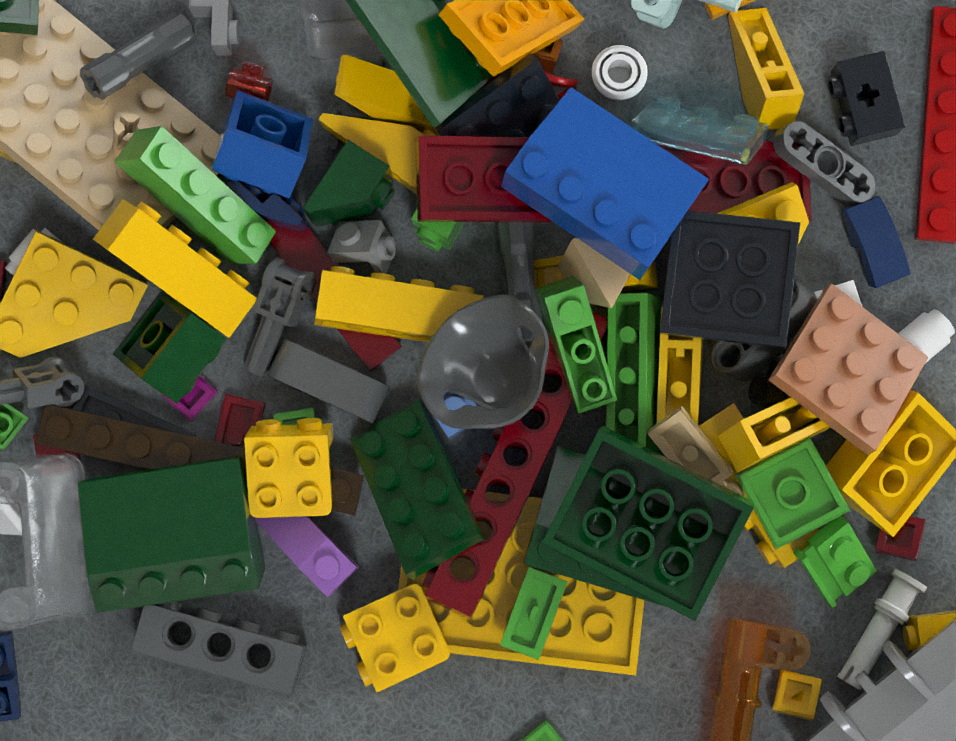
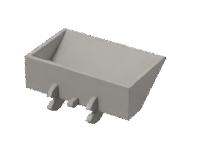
(907, 703)

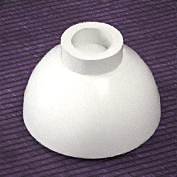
(619, 72)

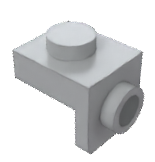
(223, 28)
(363, 243)

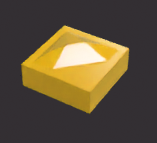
(797, 695)

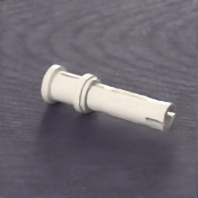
(890, 612)

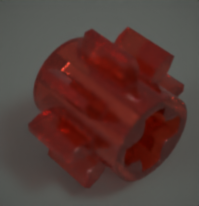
(249, 81)

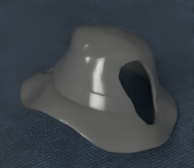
(486, 361)

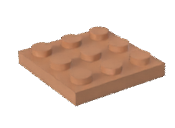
(849, 369)

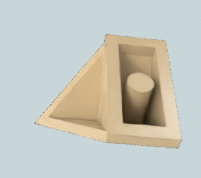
(599, 275)

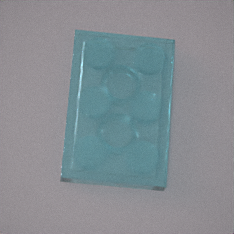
(701, 130)

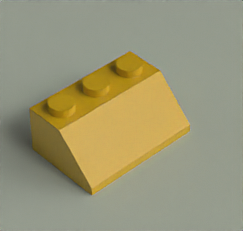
(903, 468)

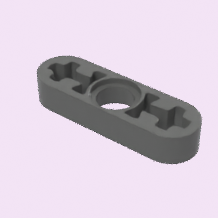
(806, 163)

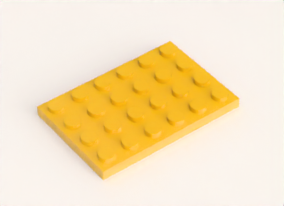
(590, 629)

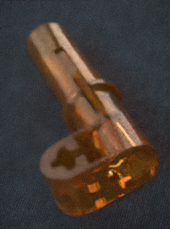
(741, 673)

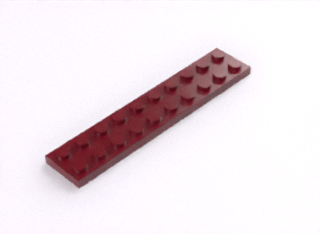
(464, 176)

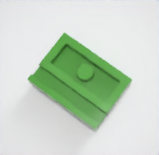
(835, 561)

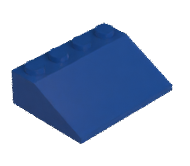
(603, 182)

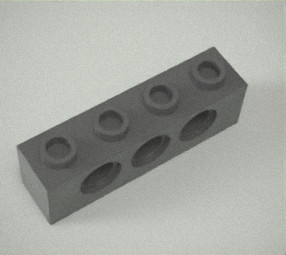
(156, 639)

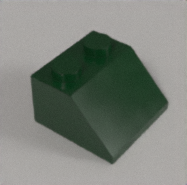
(350, 188)
(169, 347)

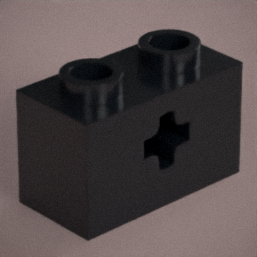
(872, 79)

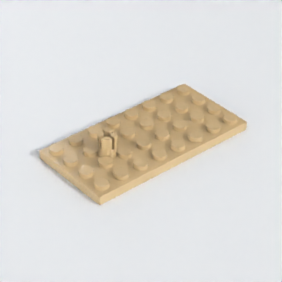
(68, 134)

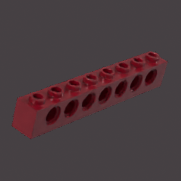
(465, 594)

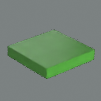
(792, 493)

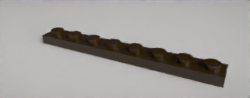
(158, 448)

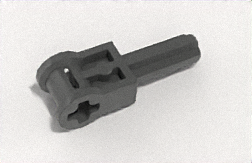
(280, 305)
(40, 383)

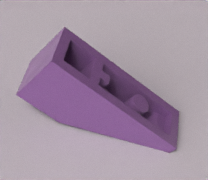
(311, 550)

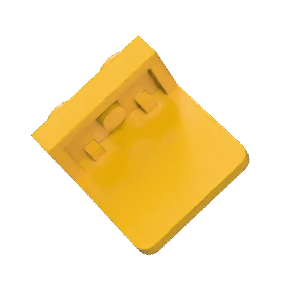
(289, 468)
(395, 637)

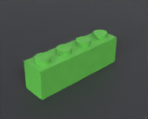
(195, 195)
(634, 365)

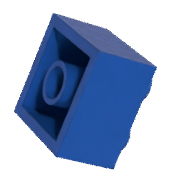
(263, 145)

